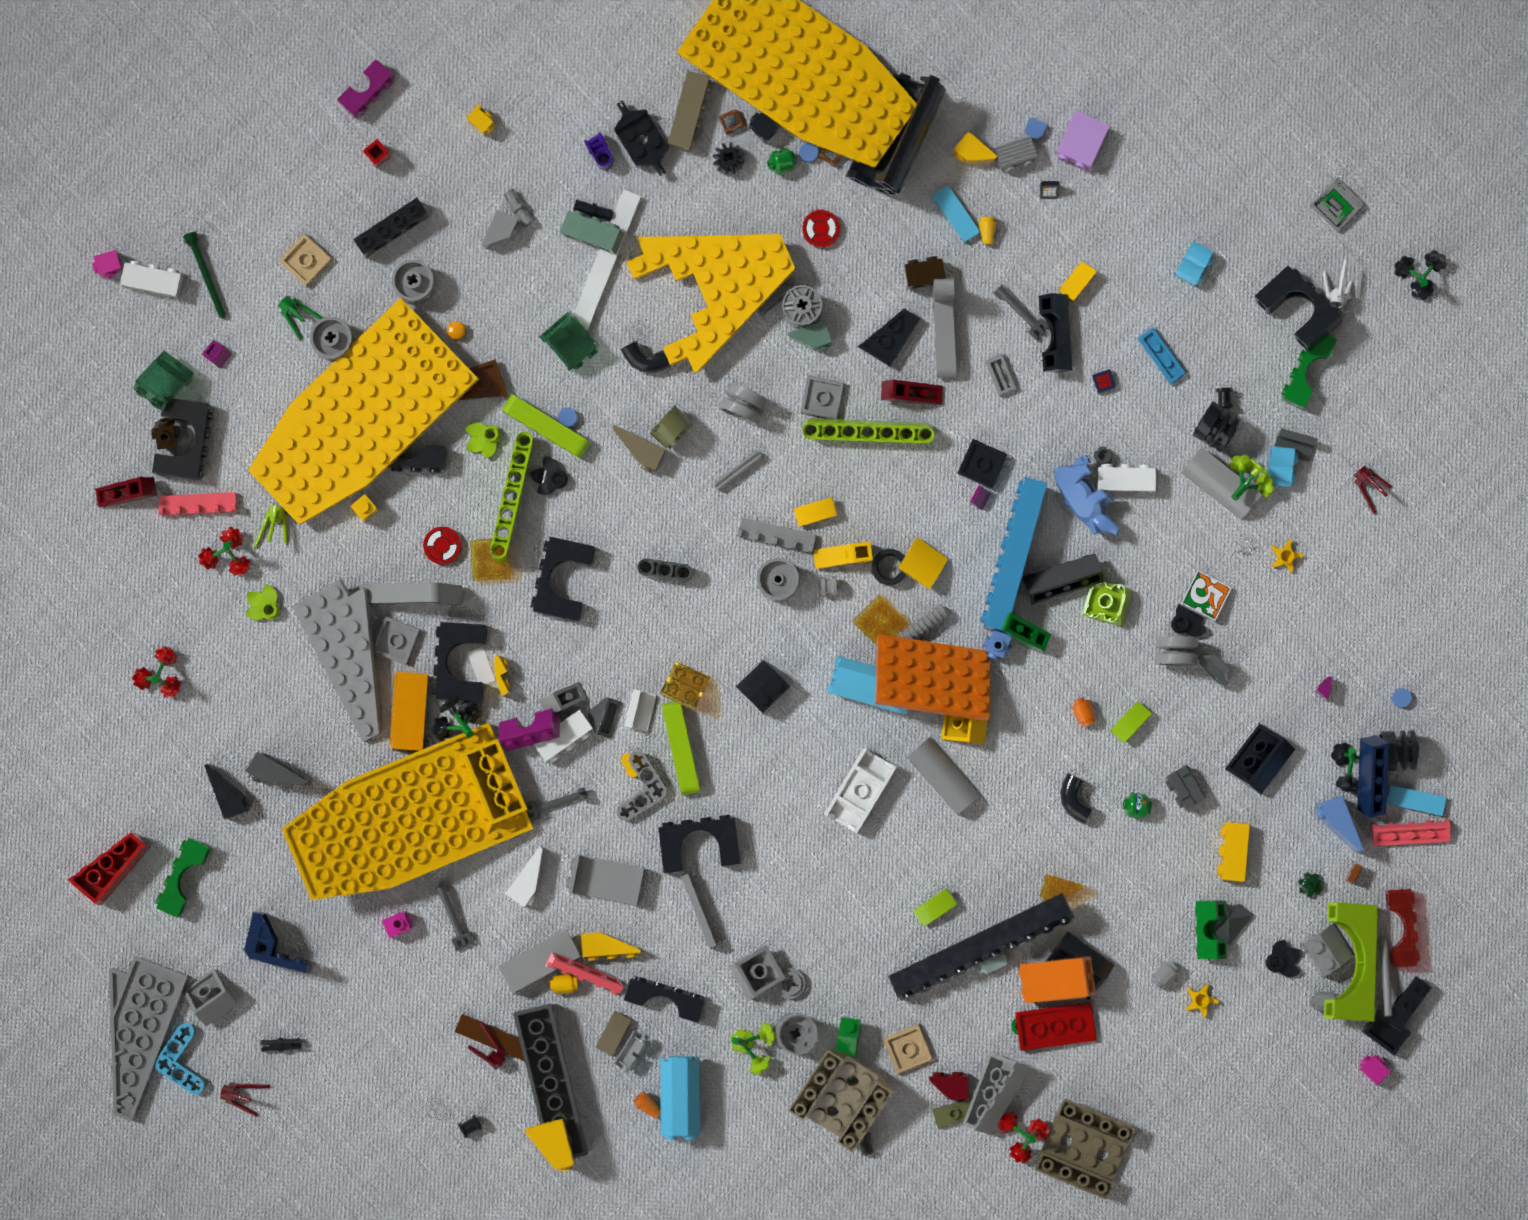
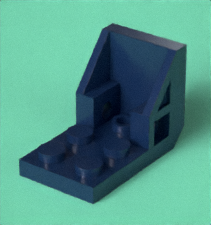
(261, 934)

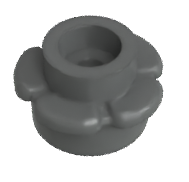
(1098, 455)

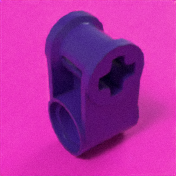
(597, 148)

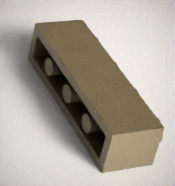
(688, 111)

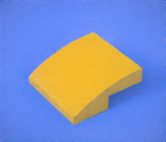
(922, 563)

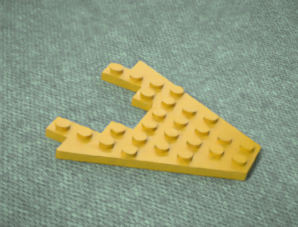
(733, 276)

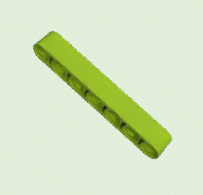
(860, 425)
(512, 487)

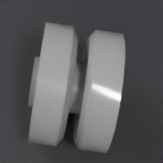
(413, 270)
(328, 328)
(742, 403)
(777, 591)
(1176, 649)

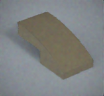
(613, 1033)

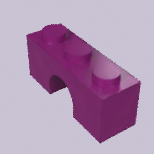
(356, 102)
(544, 728)

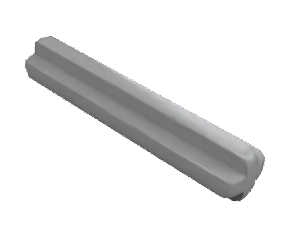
(738, 470)

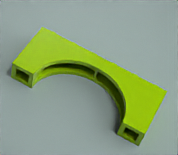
(1360, 924)

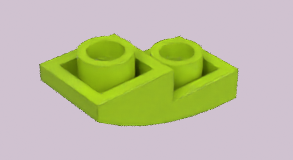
(1131, 722)
(935, 907)

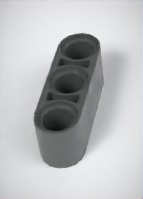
(655, 570)

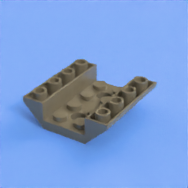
(856, 1103)
(1078, 1161)

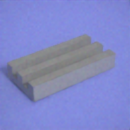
(1006, 390)

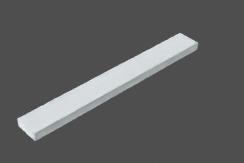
(605, 261)

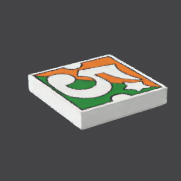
(1206, 596)

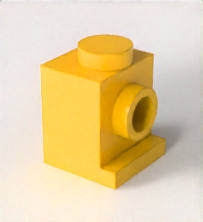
(481, 120)

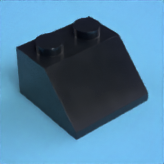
(763, 686)

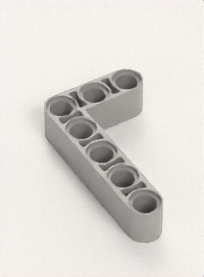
(944, 327)
(413, 593)

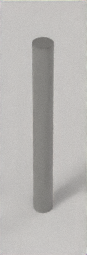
(1386, 978)

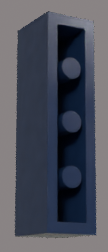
(1373, 776)

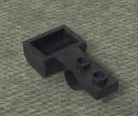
(1390, 1031)

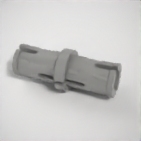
(518, 207)

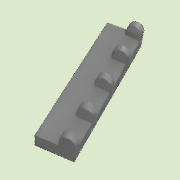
(776, 535)
(699, 910)

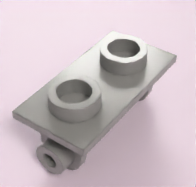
(633, 1046)

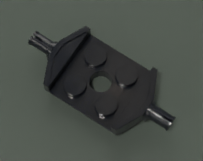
(640, 123)

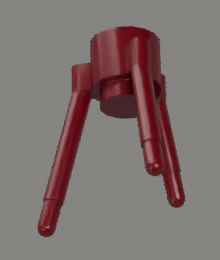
(1365, 476)
(494, 1059)
(231, 1095)

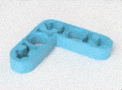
(173, 1058)

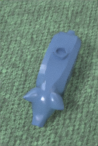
(1083, 498)

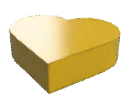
(629, 769)

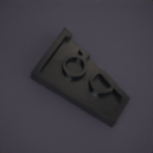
(891, 337)

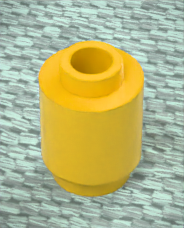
(564, 983)

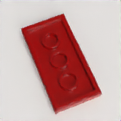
(1055, 1026)

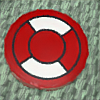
(820, 228)
(442, 545)

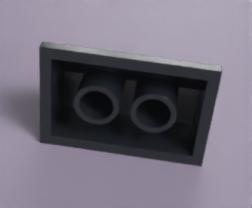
(1260, 758)
(1071, 947)

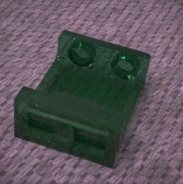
(570, 341)
(163, 380)

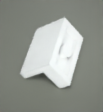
(640, 710)

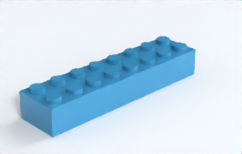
(1015, 553)

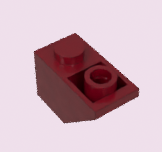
(951, 1086)

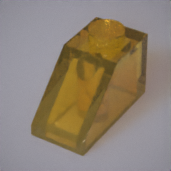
(1054, 885)

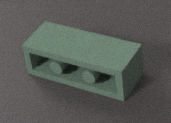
(592, 231)

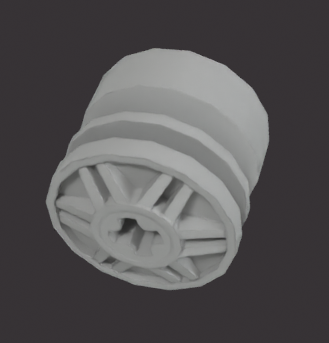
(796, 316)
(807, 1033)

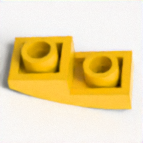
(815, 511)
(500, 666)

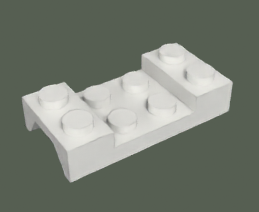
(860, 790)

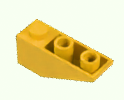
(843, 555)
(601, 944)

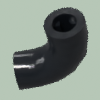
(645, 362)
(1070, 799)

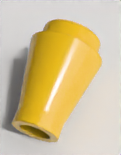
(987, 228)

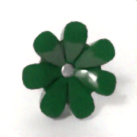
(1306, 884)

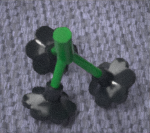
(1421, 287)
(468, 713)
(1345, 755)

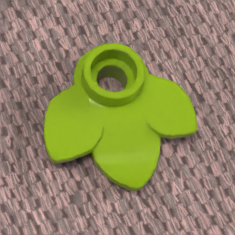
(480, 439)
(261, 602)

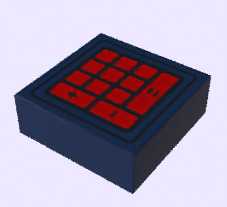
(1103, 381)

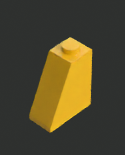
(553, 1143)

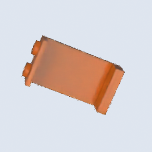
(1057, 980)

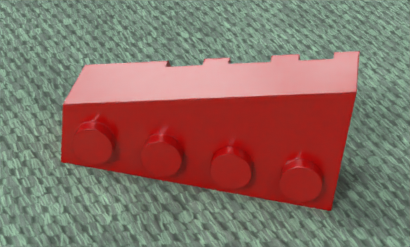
(109, 869)

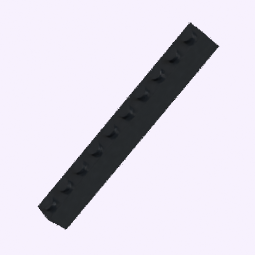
(981, 946)

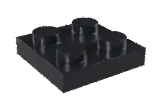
(982, 464)

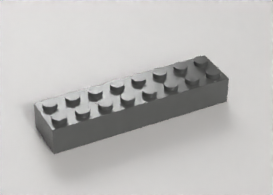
(549, 1072)

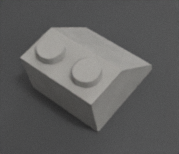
(1327, 950)
(757, 972)
(209, 997)

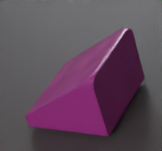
(216, 354)
(980, 497)
(1324, 688)

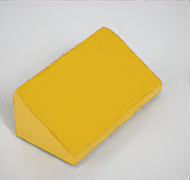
(1077, 281)

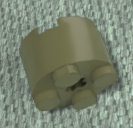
(670, 427)

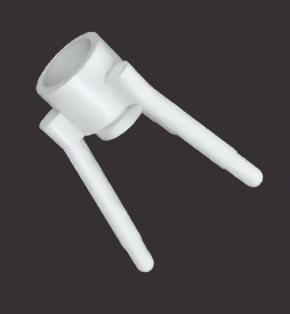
(1337, 296)

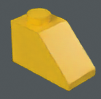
(973, 151)

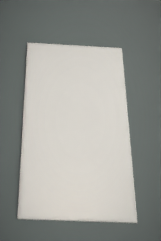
(481, 665)

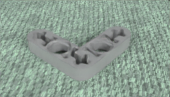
(647, 792)

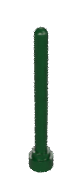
(192, 240)

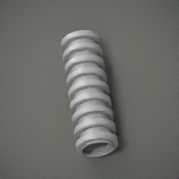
(925, 623)

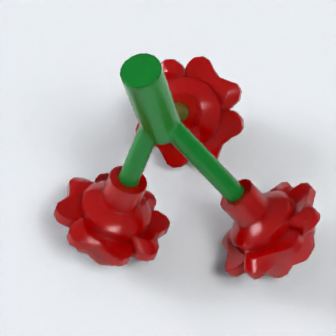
(231, 539)
(144, 678)
(1037, 1129)

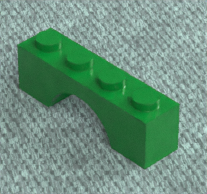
(1298, 391)
(172, 899)

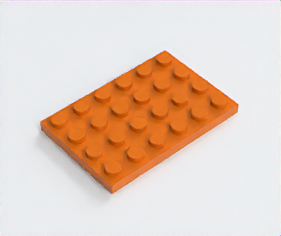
(932, 677)

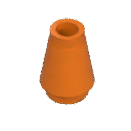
(647, 1104)

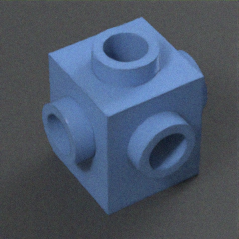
(1000, 638)

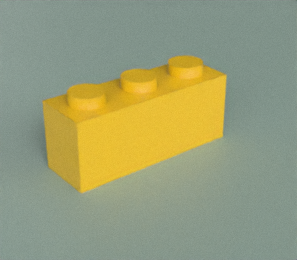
(1233, 851)

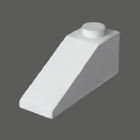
(526, 883)

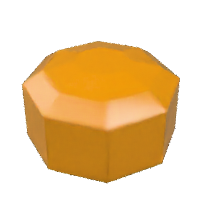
(456, 330)

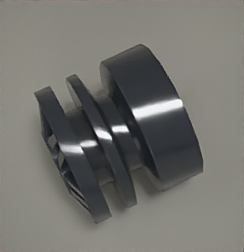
(1216, 426)
(1402, 750)

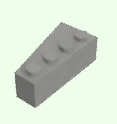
(994, 1092)

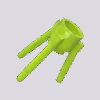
(274, 516)

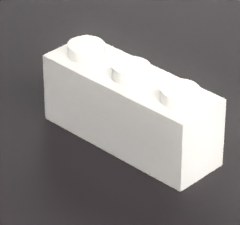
(151, 279)
(1126, 479)
(570, 731)

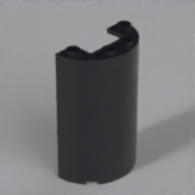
(898, 160)

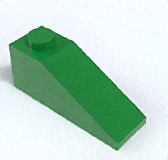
(1025, 633)
(849, 1036)

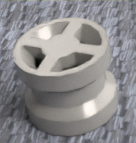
(828, 586)

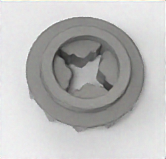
(795, 991)

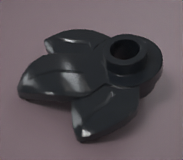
(546, 476)
(1191, 622)
(1286, 959)

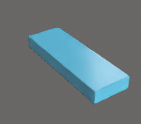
(956, 214)
(1416, 800)

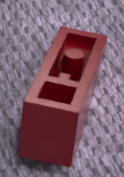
(911, 392)
(126, 491)

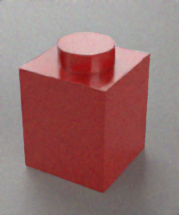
(377, 153)

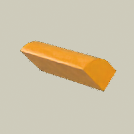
(408, 711)

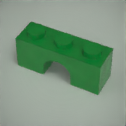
(1207, 943)

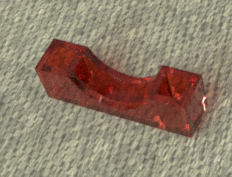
(1404, 952)

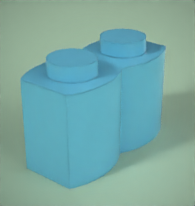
(1194, 263)
(1281, 465)

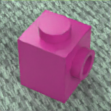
(107, 264)
(397, 924)
(1373, 1068)

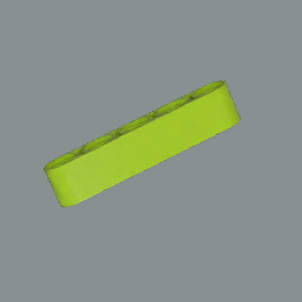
(546, 426)
(680, 748)

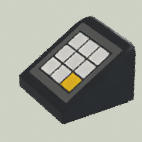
(1049, 189)

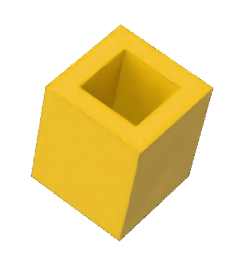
(364, 508)

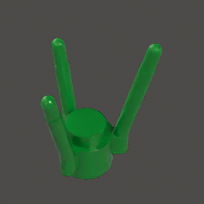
(289, 306)

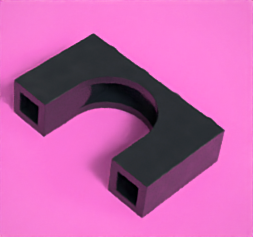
(1289, 285)
(191, 464)
(558, 552)
(449, 637)
(672, 836)

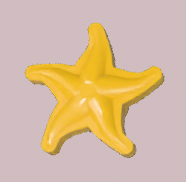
(1285, 556)
(1200, 1000)

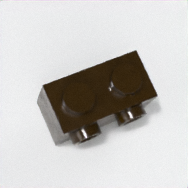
(923, 273)

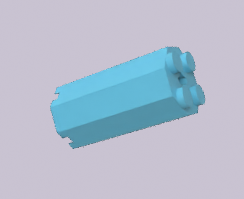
(856, 682)
(680, 1097)

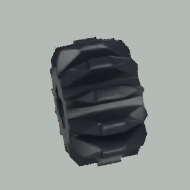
(727, 152)

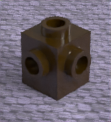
(165, 433)

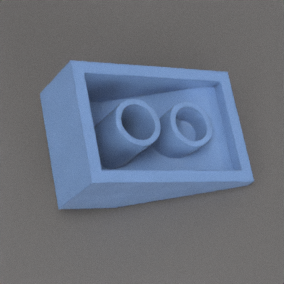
(1338, 820)

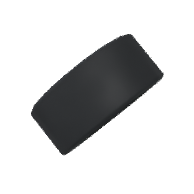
(875, 570)

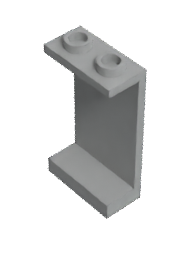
(605, 879)

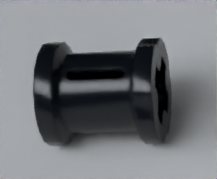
(1225, 397)
(470, 1126)

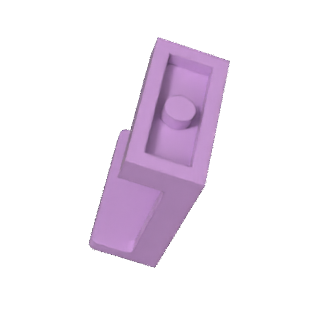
(1082, 140)

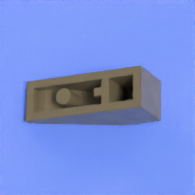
(644, 452)

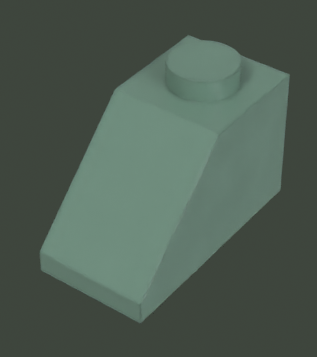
(812, 336)

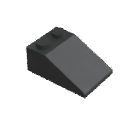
(269, 770)

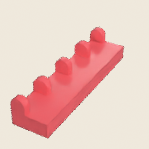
(197, 503)
(1410, 833)
(585, 972)

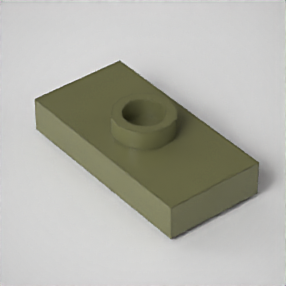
(951, 1113)

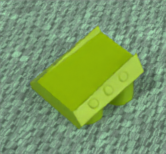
(1108, 602)

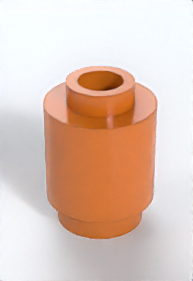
(1083, 711)

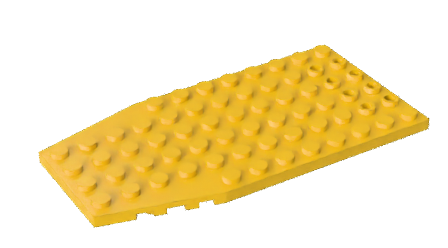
(801, 74)
(360, 414)
(408, 818)

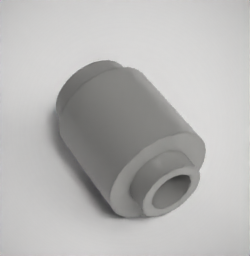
(1165, 974)
(1317, 1000)

